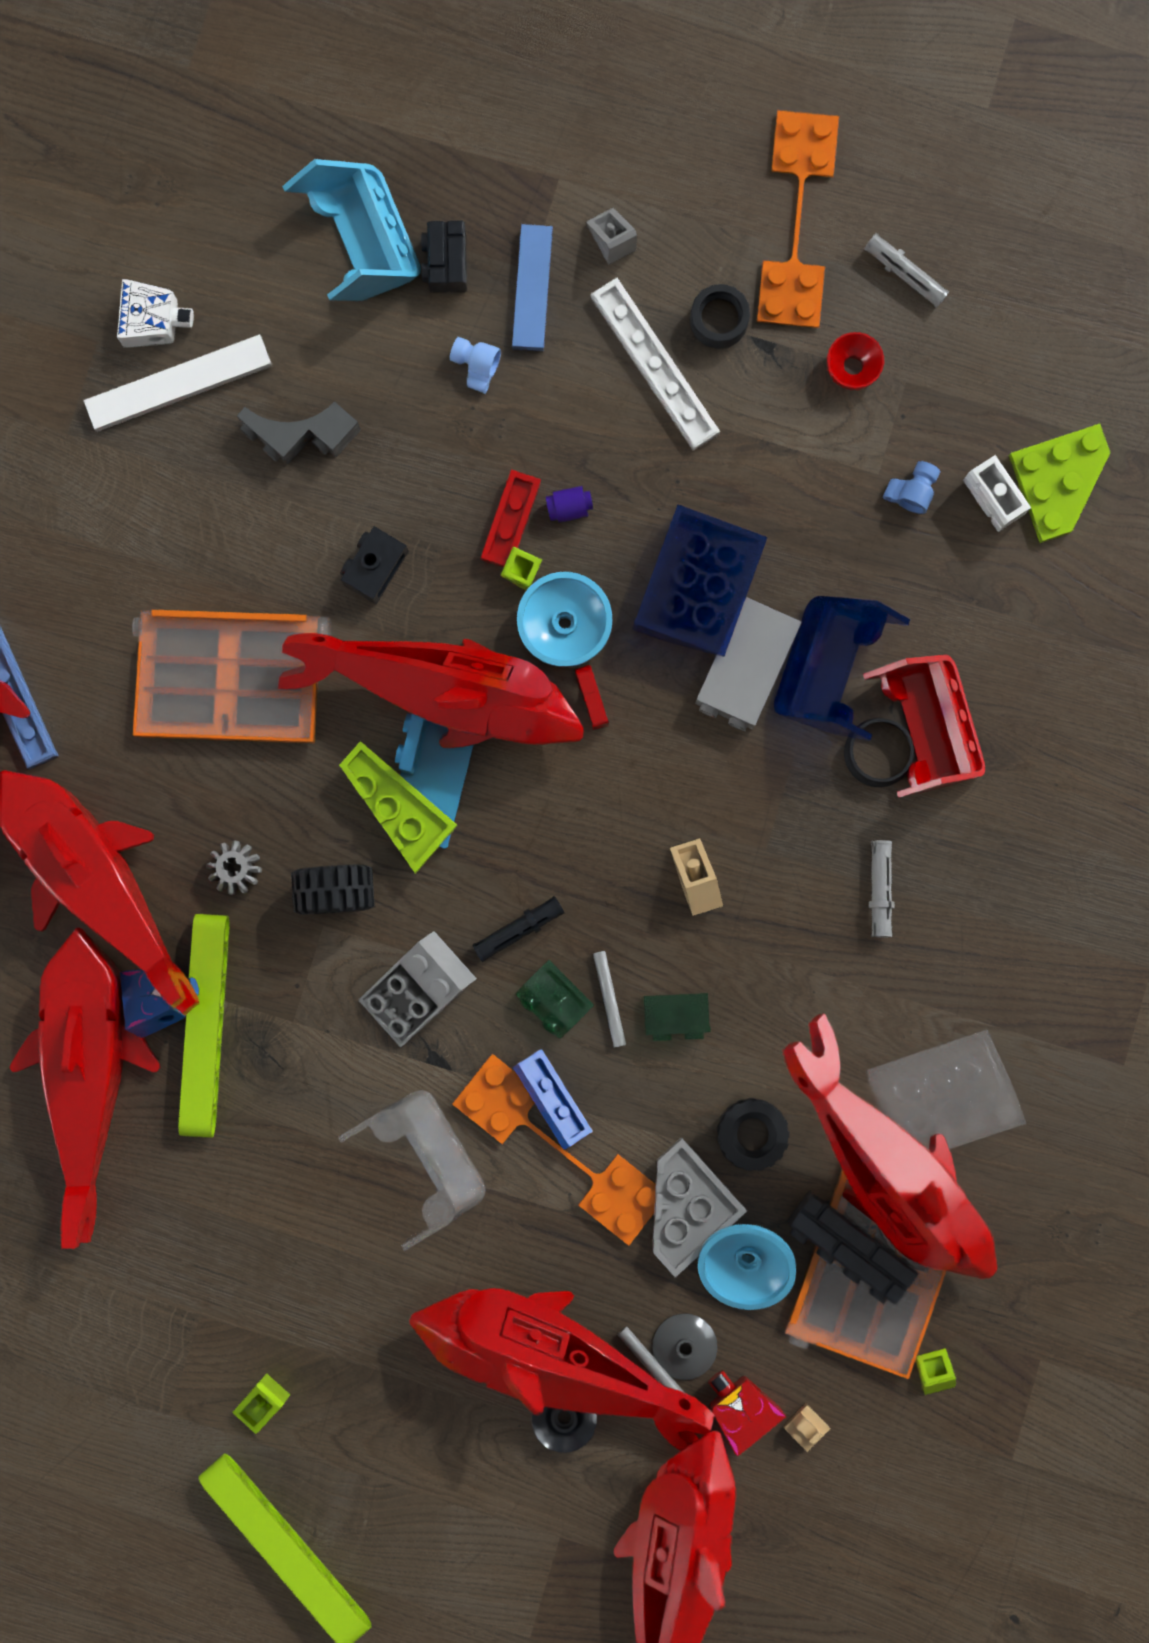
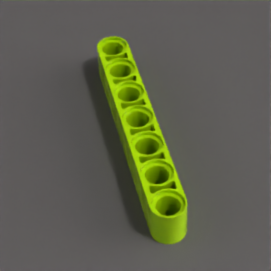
(204, 1027)
(284, 1550)

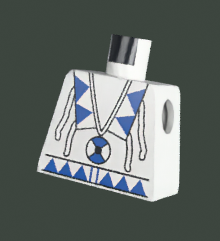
(149, 315)

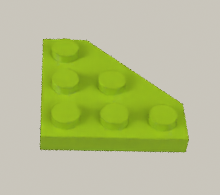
(1059, 478)

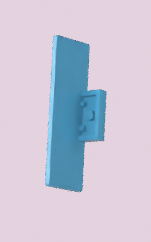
(432, 769)

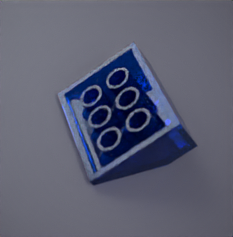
(699, 582)

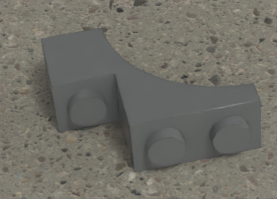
(284, 440)

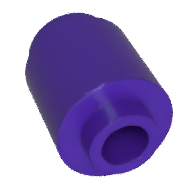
(569, 504)

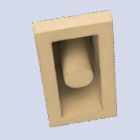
(696, 877)

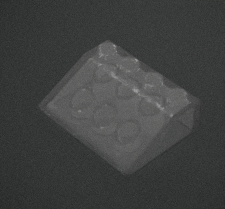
(949, 1092)

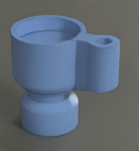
(915, 493)

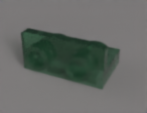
(554, 999)
(676, 1015)

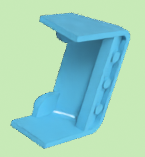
(367, 223)

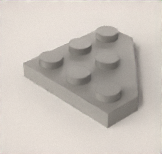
(688, 1207)

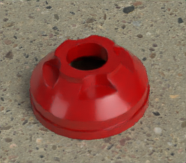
(862, 348)

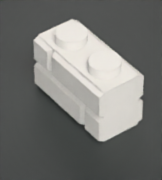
(996, 493)

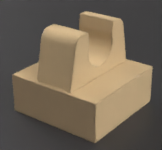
(806, 1427)

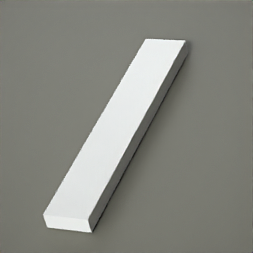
(655, 364)
(177, 383)

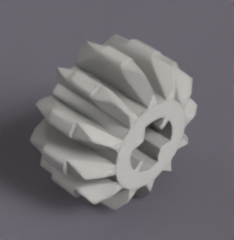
(241, 858)

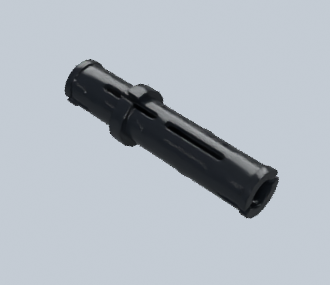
(519, 928)

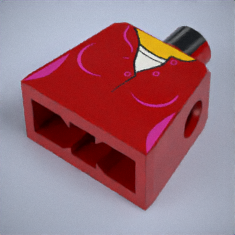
(743, 1411)

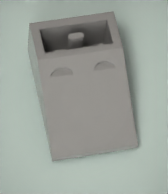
(417, 988)

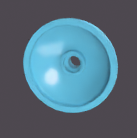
(568, 597)
(743, 1279)

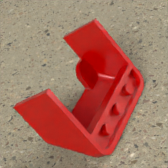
(936, 721)

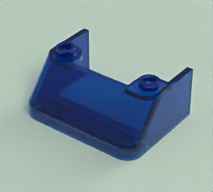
(824, 658)

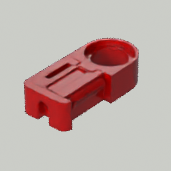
(591, 697)

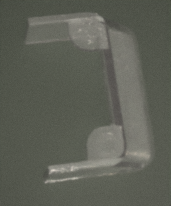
(440, 1153)

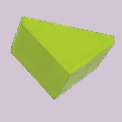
(261, 1403)

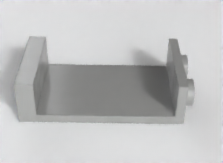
(745, 675)

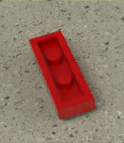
(511, 517)

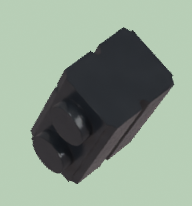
(446, 256)

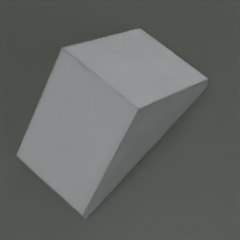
(613, 235)

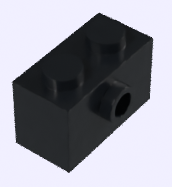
(374, 564)

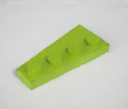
(403, 811)

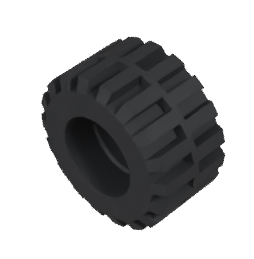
(332, 889)

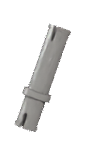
(906, 270)
(881, 889)

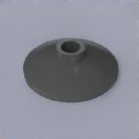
(679, 1330)

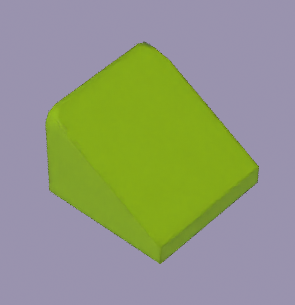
(521, 568)
(935, 1371)

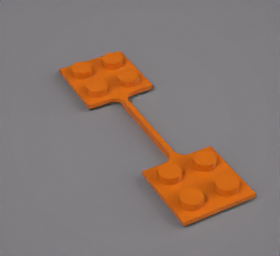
(791, 289)
(618, 1197)

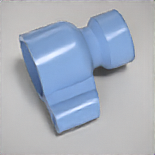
(481, 360)

